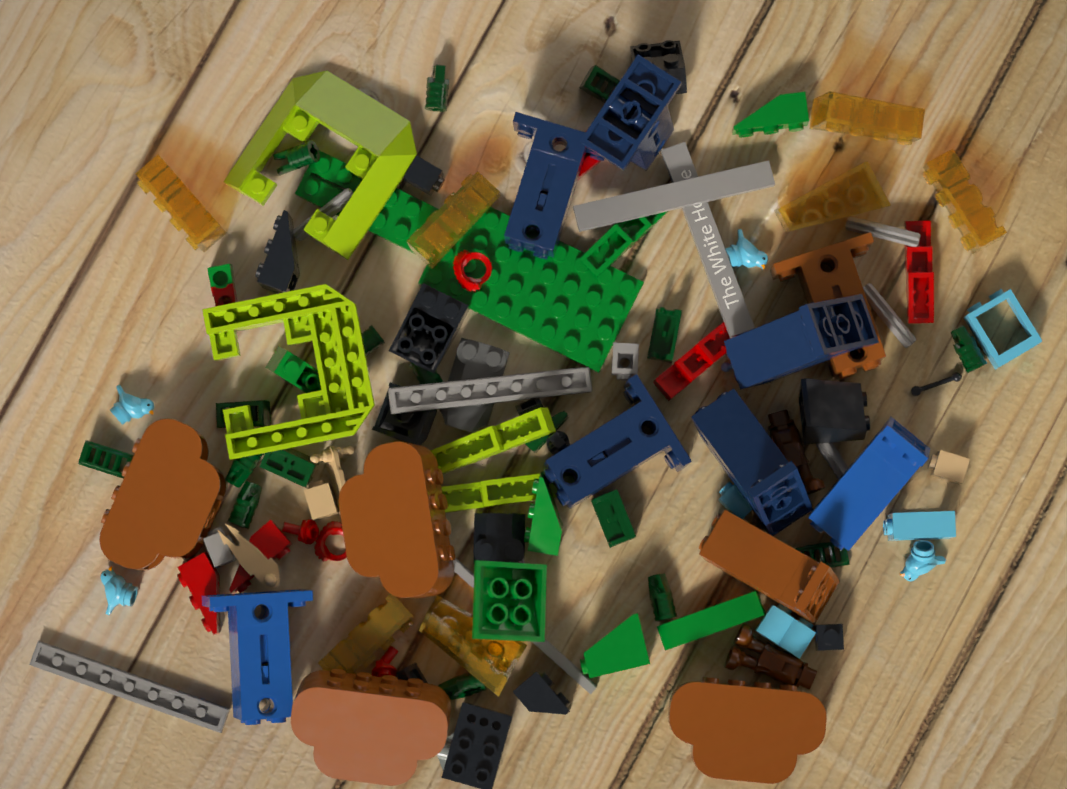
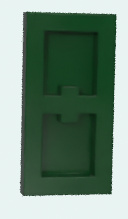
(664, 335)
(290, 465)
(613, 518)

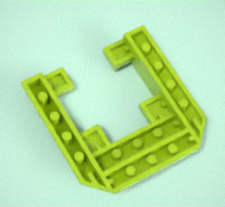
(381, 159)
(346, 389)

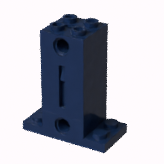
(635, 117)
(545, 184)
(800, 340)
(615, 449)
(753, 462)

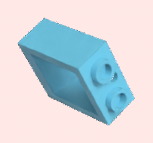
(996, 298)
(920, 525)

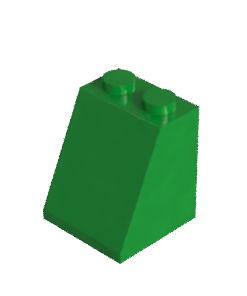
(617, 651)

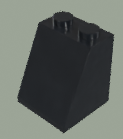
(832, 411)

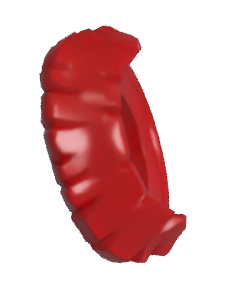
(469, 283)
(321, 549)

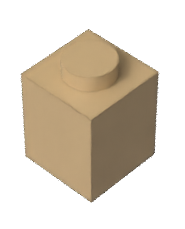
(948, 466)
(321, 500)

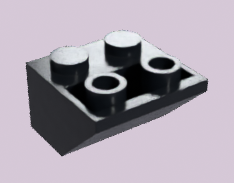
(666, 56)
(540, 697)

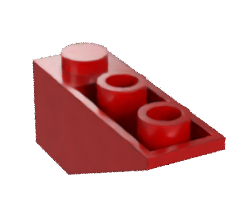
(271, 543)
(202, 580)

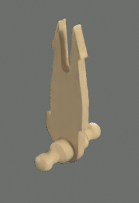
(331, 458)
(253, 560)

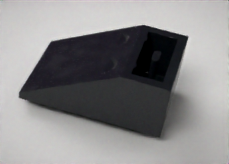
(281, 266)
(429, 328)

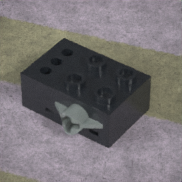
(475, 747)

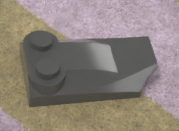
(473, 362)

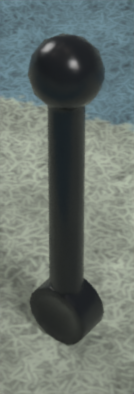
(916, 391)

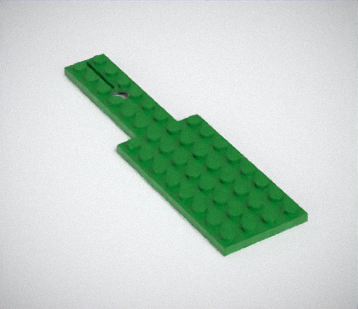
(542, 299)

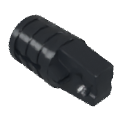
(557, 442)

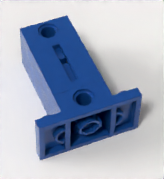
(869, 484)
(260, 651)

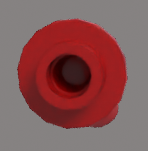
(307, 531)
(383, 665)

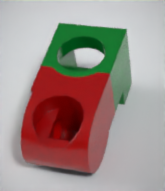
(222, 284)

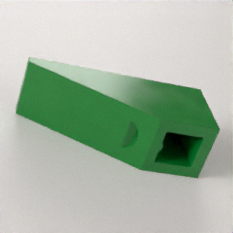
(780, 113)
(294, 370)
(546, 524)

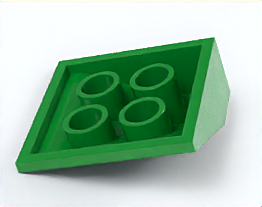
(509, 601)

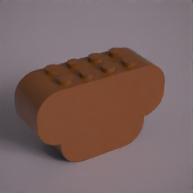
(164, 498)
(398, 521)
(370, 724)
(746, 729)

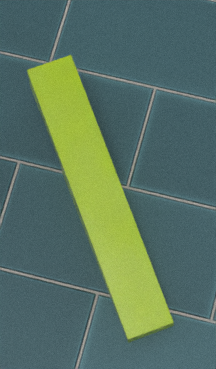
(494, 440)
(494, 492)

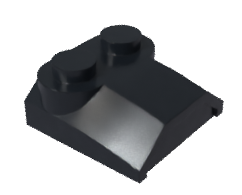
(407, 427)
(499, 537)

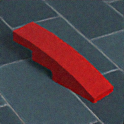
(919, 274)
(693, 363)

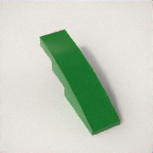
(617, 242)
(711, 620)

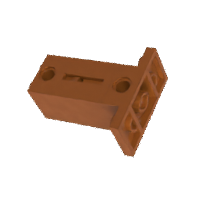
(838, 283)
(769, 566)

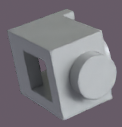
(627, 351)
(219, 553)

